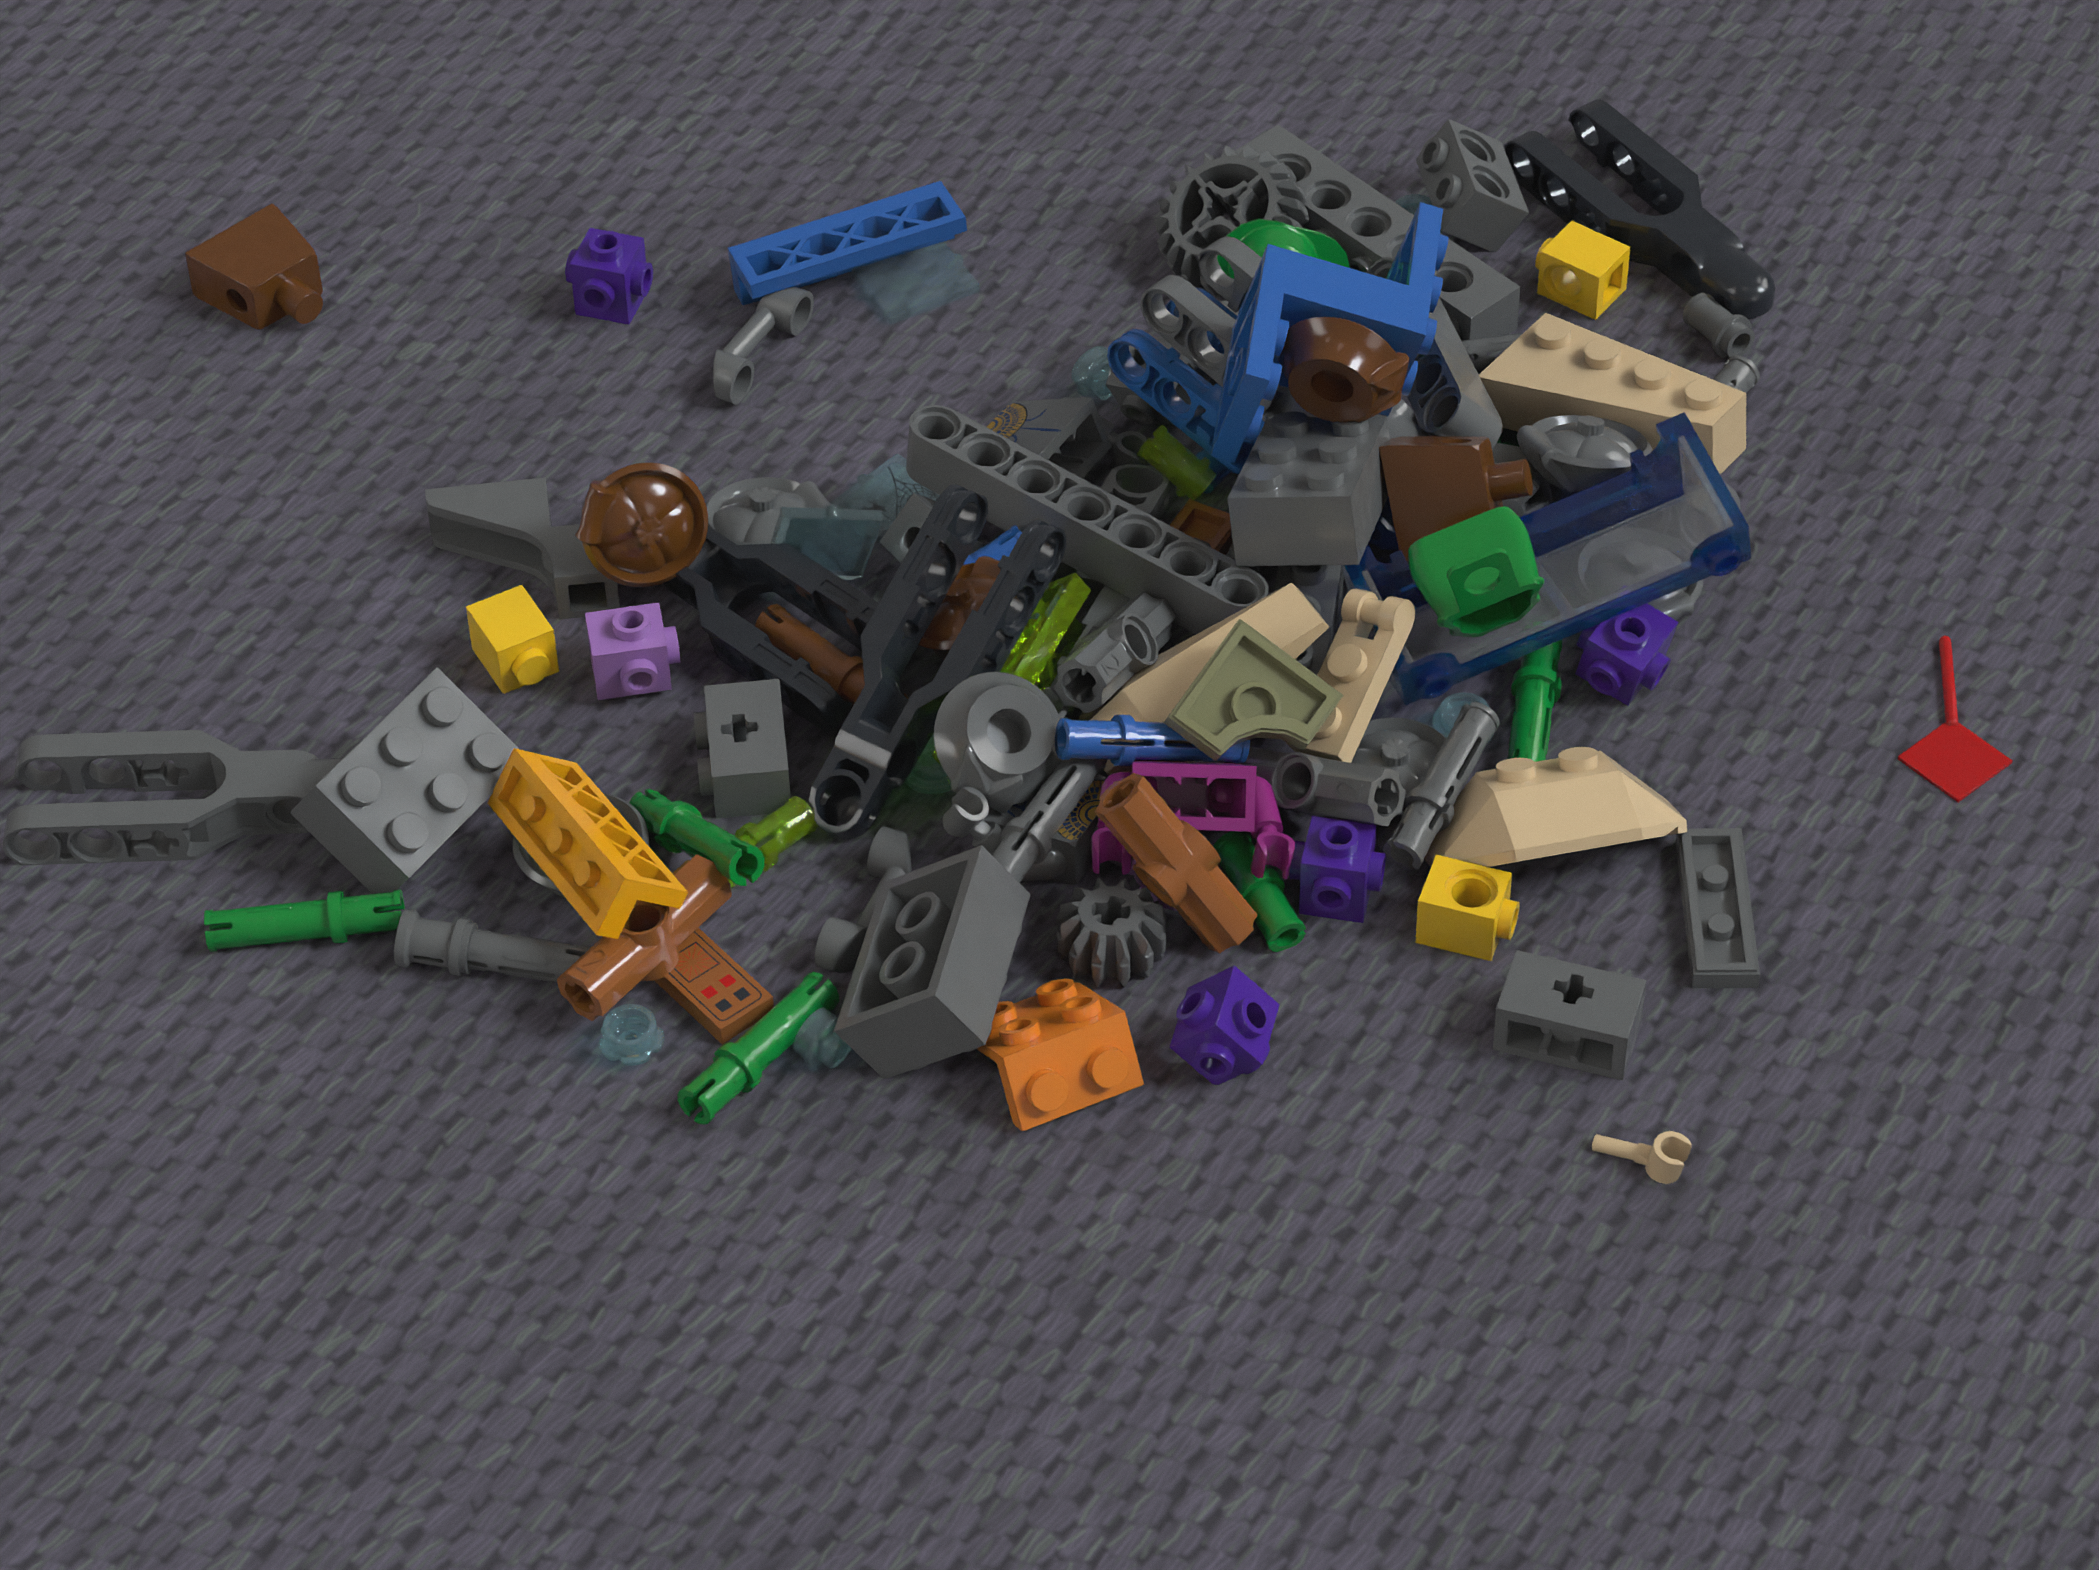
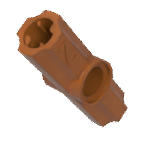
(1176, 863)
(646, 944)

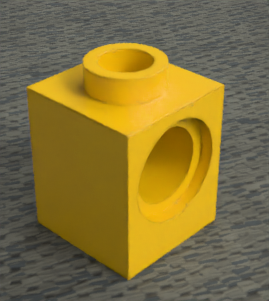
(1582, 269)
(1465, 908)

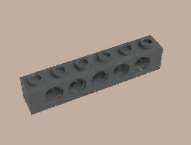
(1373, 227)

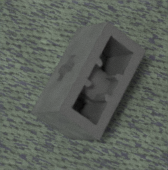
(745, 747)
(1569, 1014)

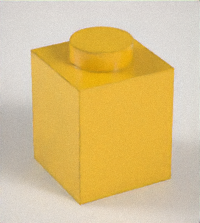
(512, 639)

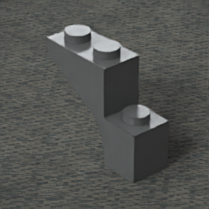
(514, 529)

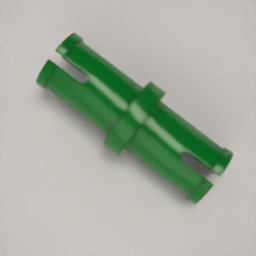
(1265, 895)

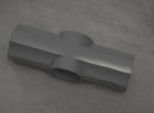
(1115, 652)
(1330, 786)

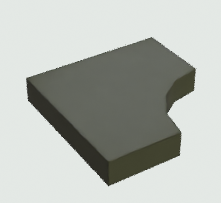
(1251, 693)

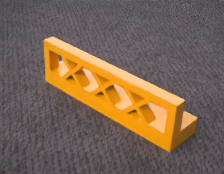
(581, 841)

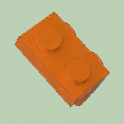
(1061, 1052)

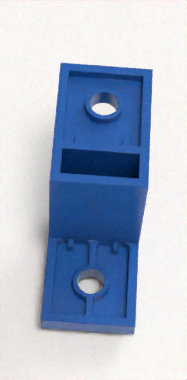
(1302, 287)

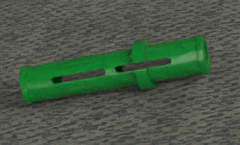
(1535, 693)
(681, 829)
(304, 920)
(740, 1064)

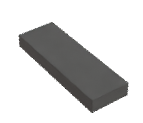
(1717, 908)

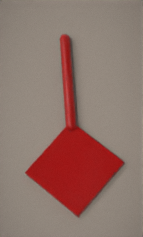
(1952, 754)

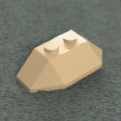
(1552, 810)

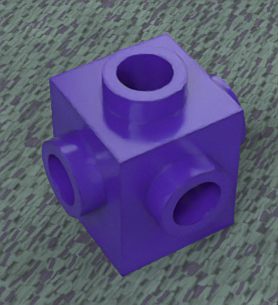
(609, 275)
(1626, 652)
(1337, 869)
(1224, 1026)

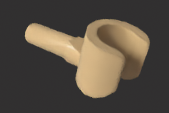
(1661, 1160)

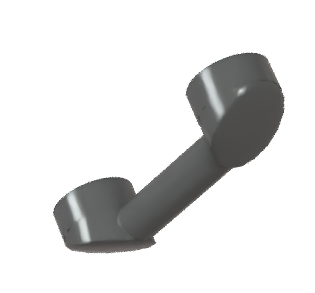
(783, 310)
(842, 940)

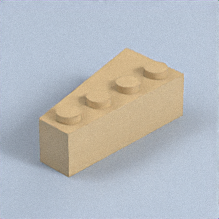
(1577, 372)

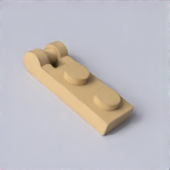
(1359, 669)

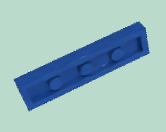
(844, 241)

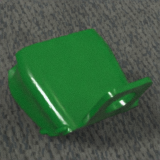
(1477, 573)

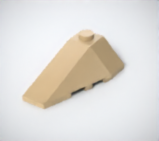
(1153, 692)

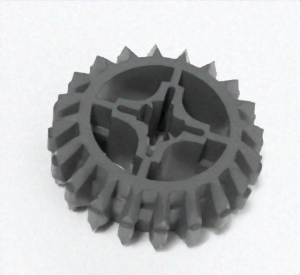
(1234, 185)

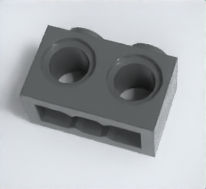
(1472, 184)

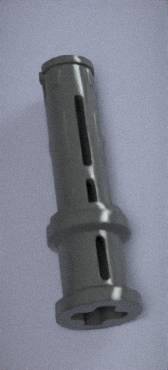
(466, 947)

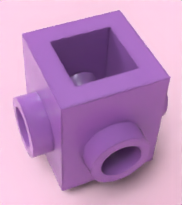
(631, 650)

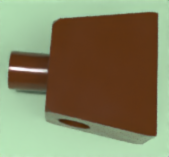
(258, 271)
(1446, 482)

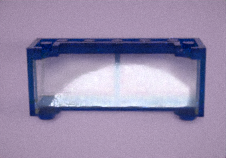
(1598, 556)

